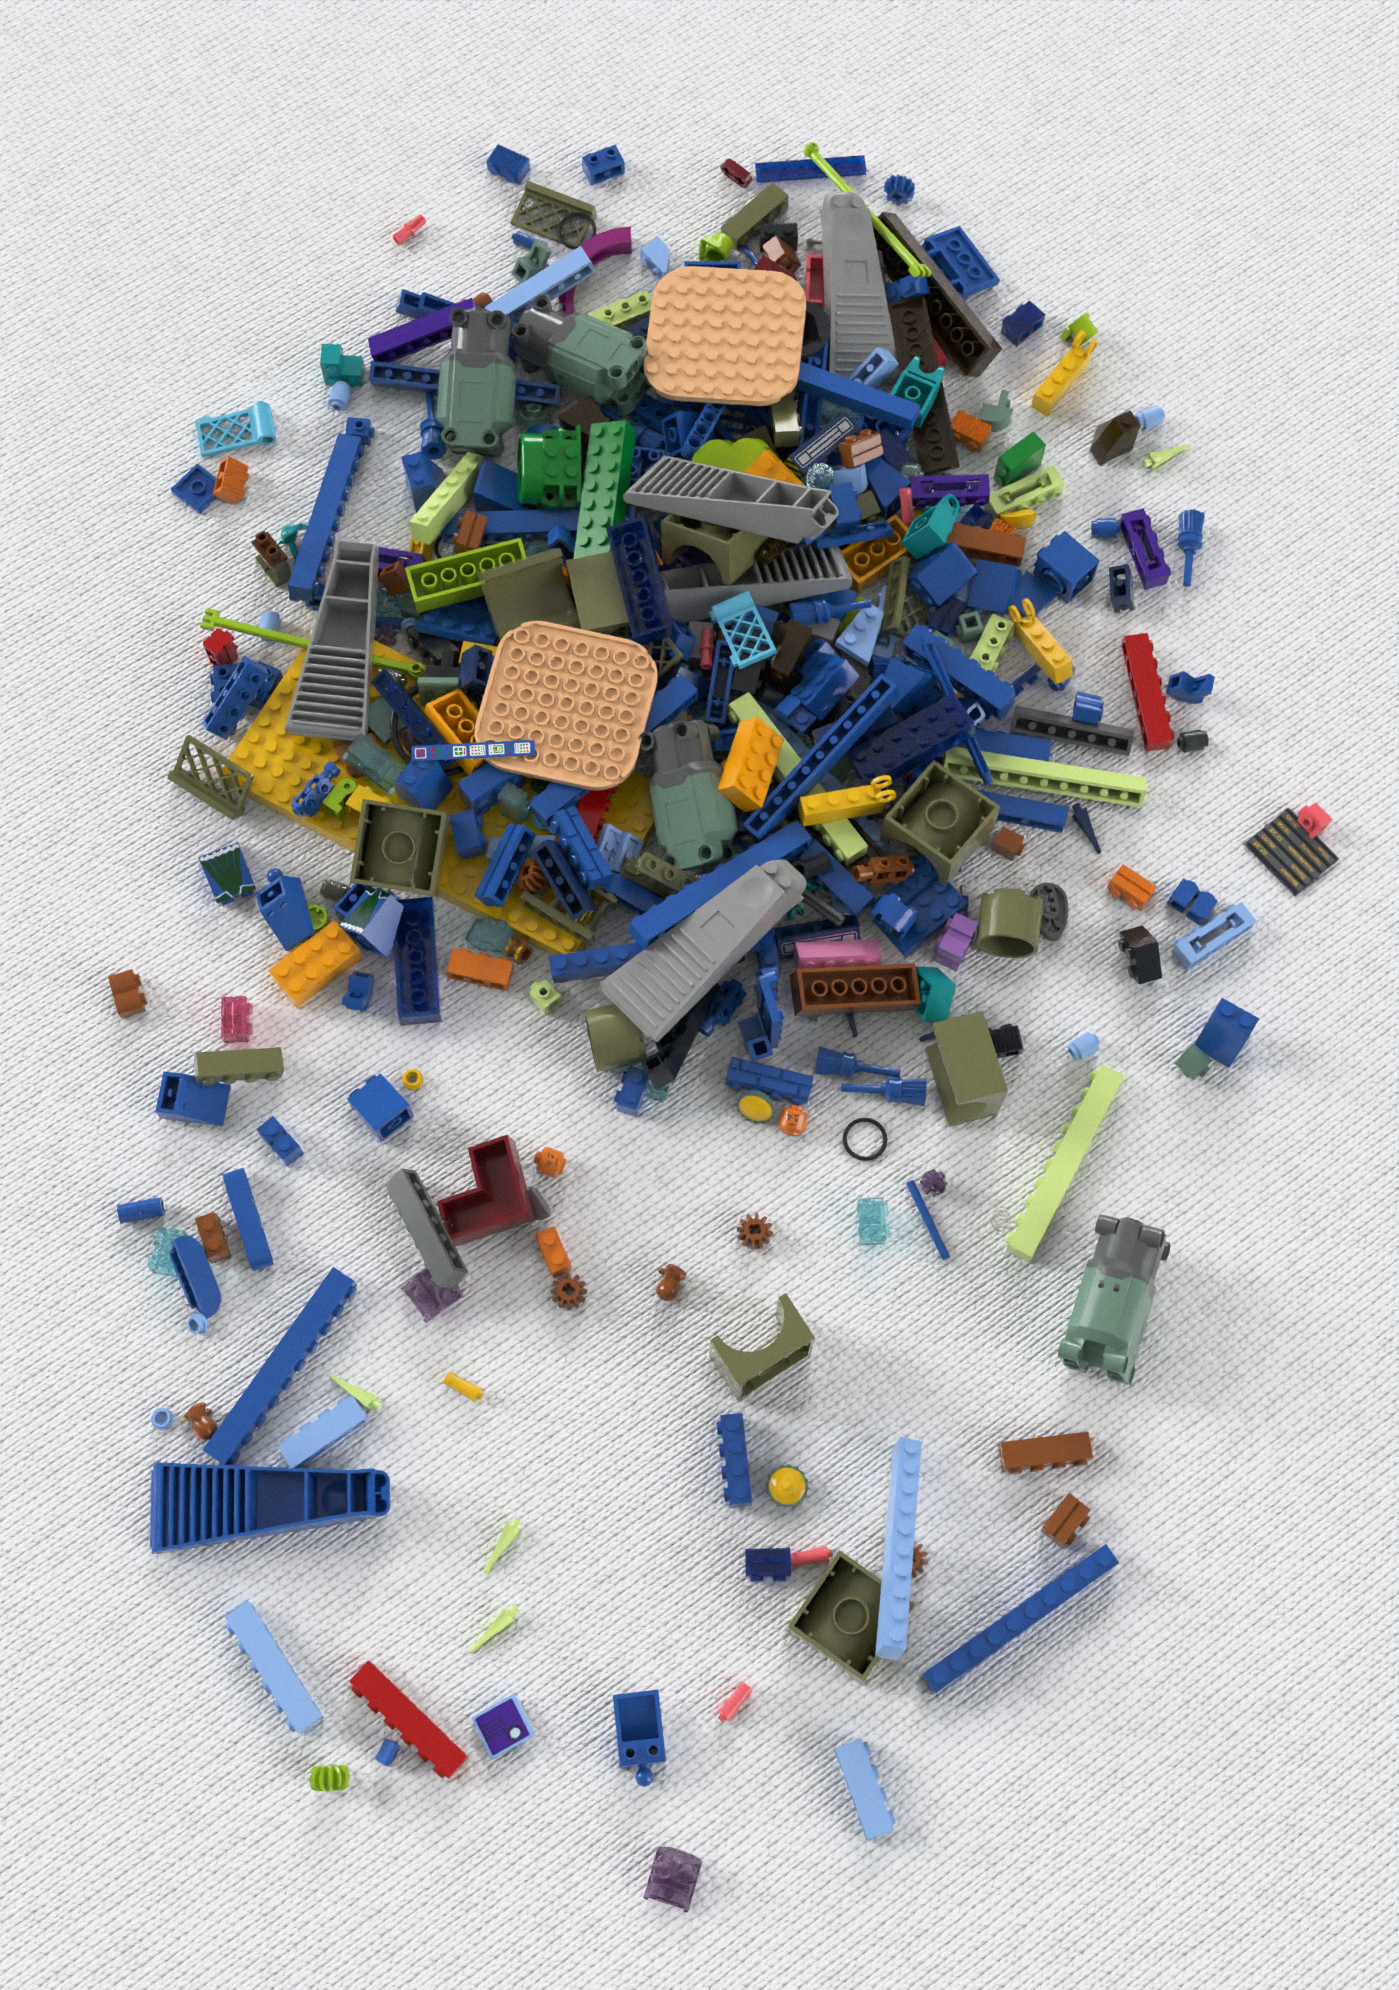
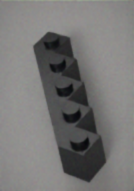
(675, 1044)

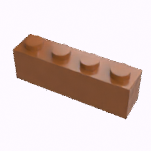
(988, 544)
(1044, 1452)

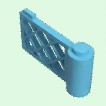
(261, 429)
(734, 611)

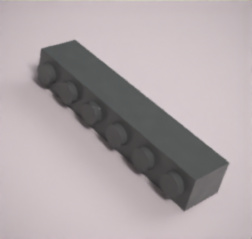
(1064, 729)
(426, 1228)

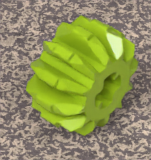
(329, 1777)

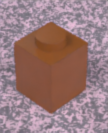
(394, 579)
(1008, 844)

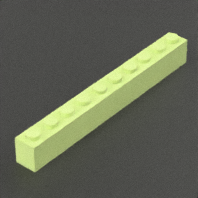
(1050, 777)
(838, 834)
(1064, 1163)

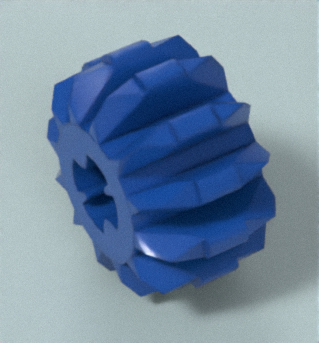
(899, 189)

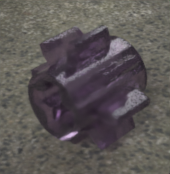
(385, 635)
(934, 1182)

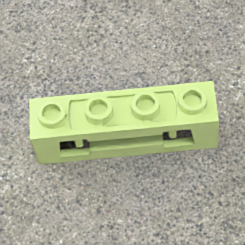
(1025, 494)

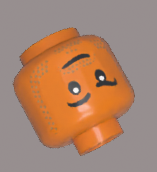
(793, 1120)
(549, 1162)

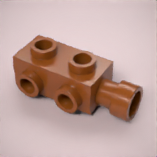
(884, 869)

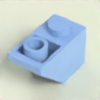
(656, 257)

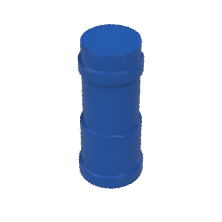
(524, 239)

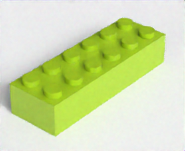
(455, 576)

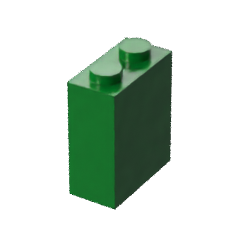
(1019, 460)

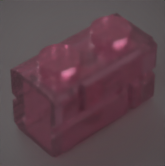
(235, 1019)

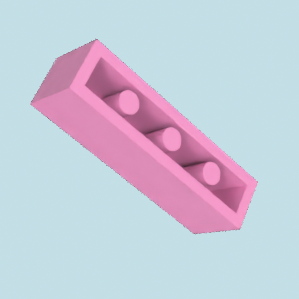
(836, 953)

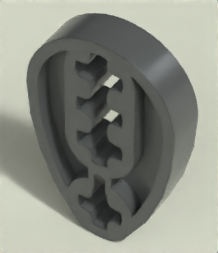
(1058, 905)

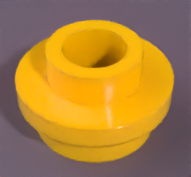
(409, 1074)

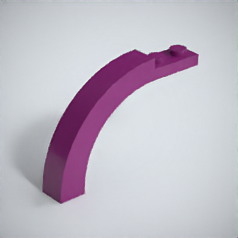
(598, 248)

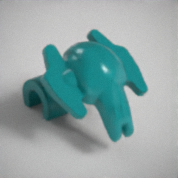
(289, 535)
(811, 885)

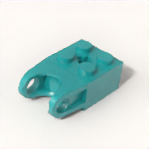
(919, 387)
(931, 527)

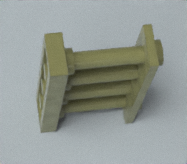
(551, 912)

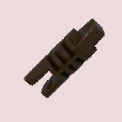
(772, 550)

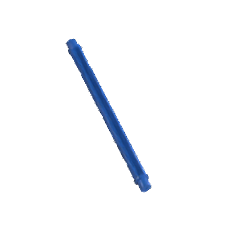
(947, 689)

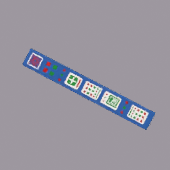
(473, 750)

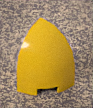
(1020, 519)

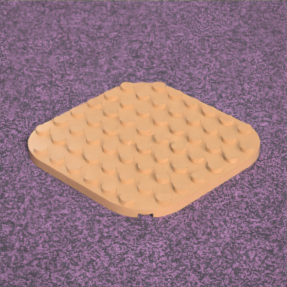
(725, 336)
(573, 695)

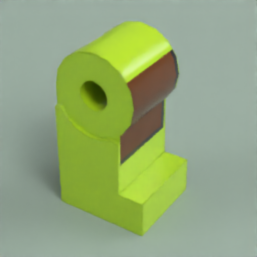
(337, 798)

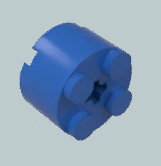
(893, 915)

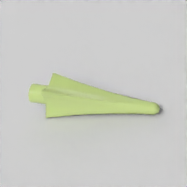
(1158, 457)
(367, 1399)
(507, 1536)
(503, 1620)

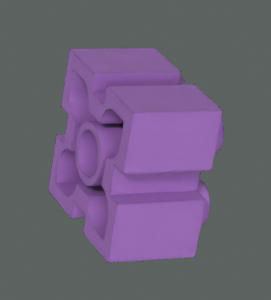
(955, 941)

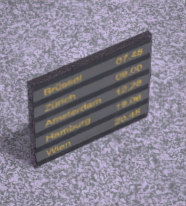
(1290, 852)

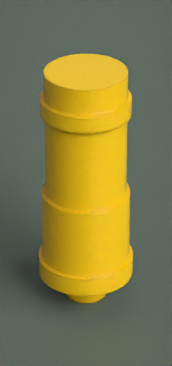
(464, 1387)

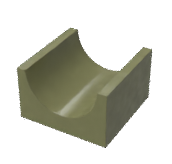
(729, 548)
(528, 592)
(596, 593)
(941, 819)
(400, 847)
(966, 1069)
(750, 1370)
(843, 1617)

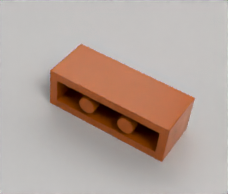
(480, 969)

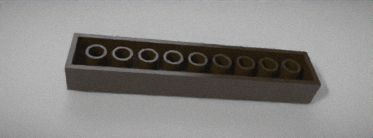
(949, 315)

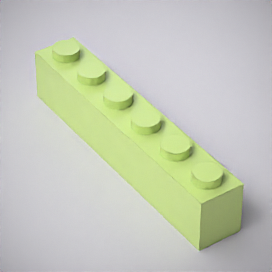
(446, 499)

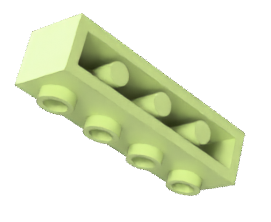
(625, 311)
(992, 642)

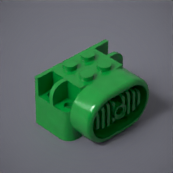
(550, 469)

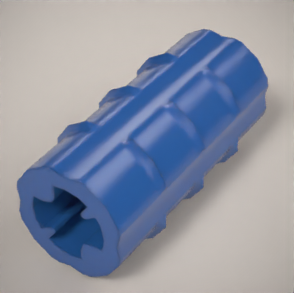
(141, 1210)

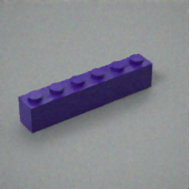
(415, 334)

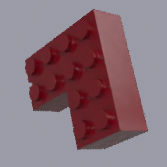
(498, 1200)

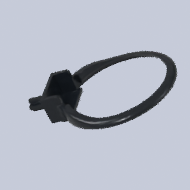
(445, 670)

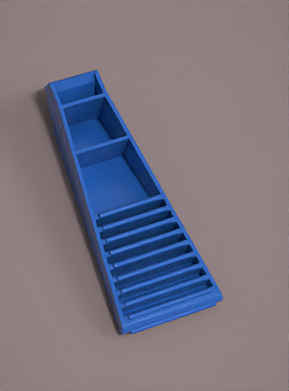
(235, 1503)

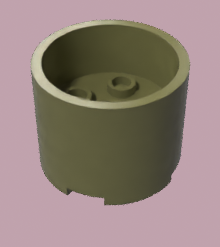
(1009, 923)
(613, 1038)

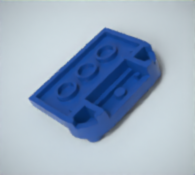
(960, 262)
(460, 622)
(931, 900)
(766, 996)

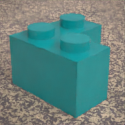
(341, 367)
(935, 994)

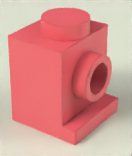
(1313, 819)

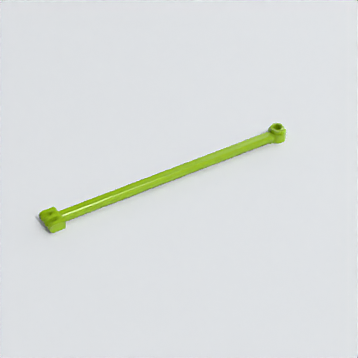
(915, 268)
(213, 620)

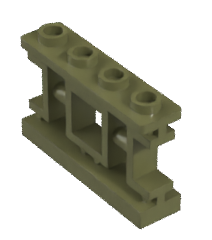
(656, 875)

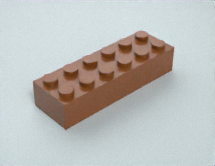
(854, 989)

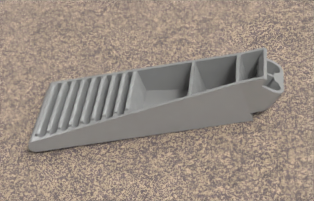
(853, 286)
(734, 499)
(791, 576)
(337, 667)
(696, 953)

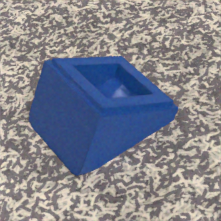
(387, 1752)

